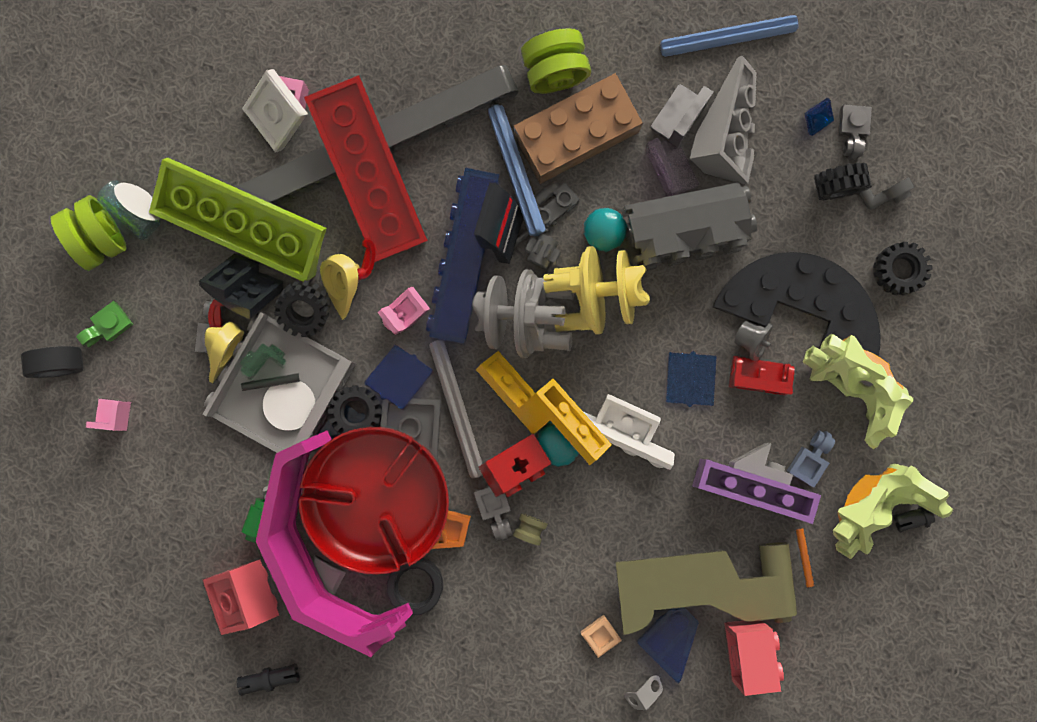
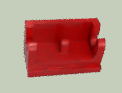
(762, 376)

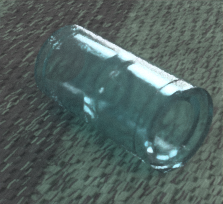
(138, 226)

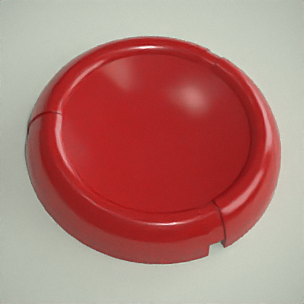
(374, 500)

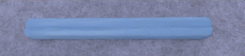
(729, 35)
(516, 170)

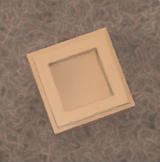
(601, 636)

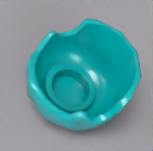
(605, 229)
(556, 446)

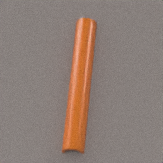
(805, 557)

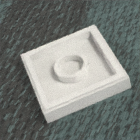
(274, 110)

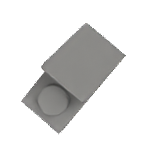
(755, 461)

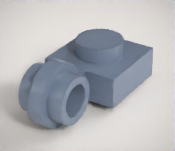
(809, 465)

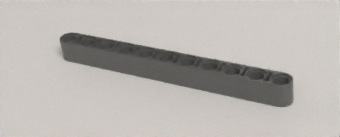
(398, 129)

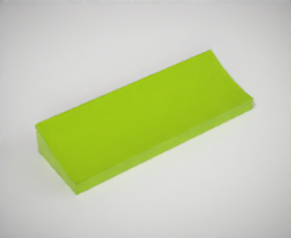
(237, 220)

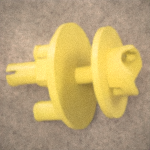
(590, 289)

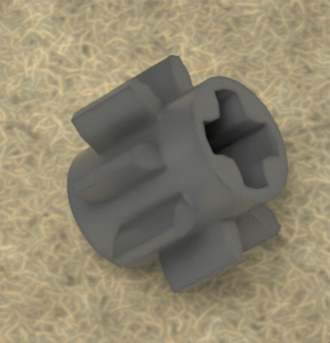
(542, 251)

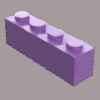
(756, 490)

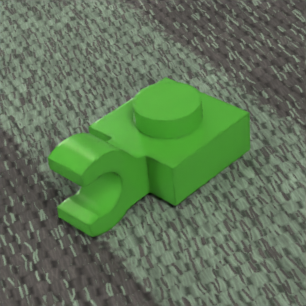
(108, 322)

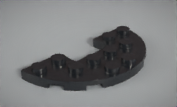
(807, 285)

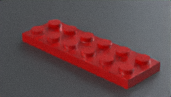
(365, 167)

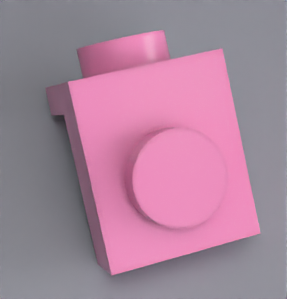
(404, 311)

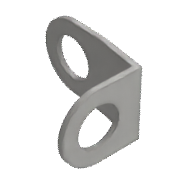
(645, 696)

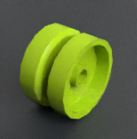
(555, 61)
(88, 233)

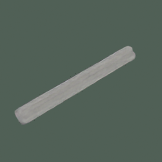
(456, 407)

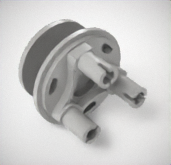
(527, 313)

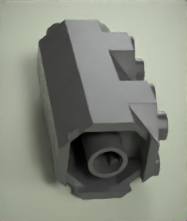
(689, 225)

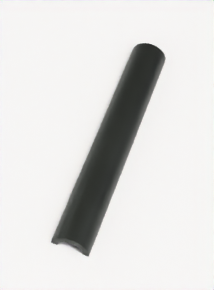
(270, 382)

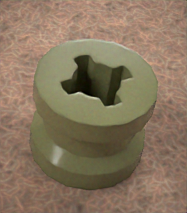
(530, 529)

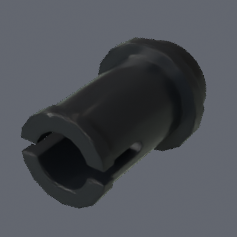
(914, 519)

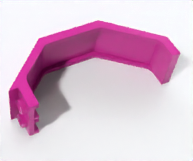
(295, 571)

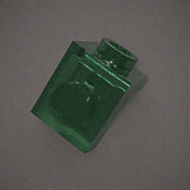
(254, 361)

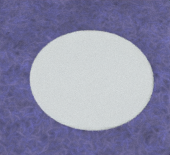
(135, 200)
(288, 405)

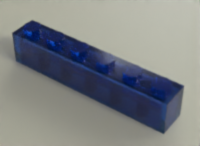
(463, 261)

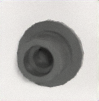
(754, 339)

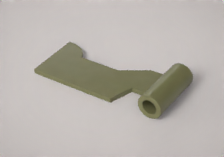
(706, 580)

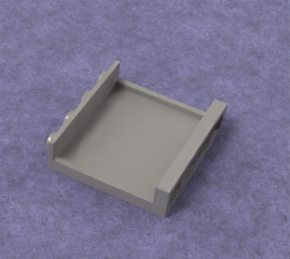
(243, 410)

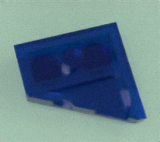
(671, 640)

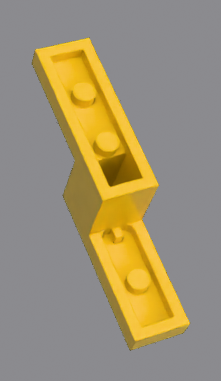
(545, 405)

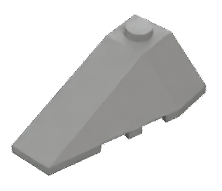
(723, 136)

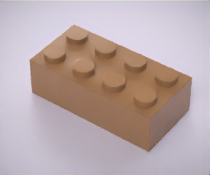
(577, 128)

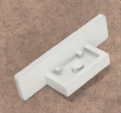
(632, 431)

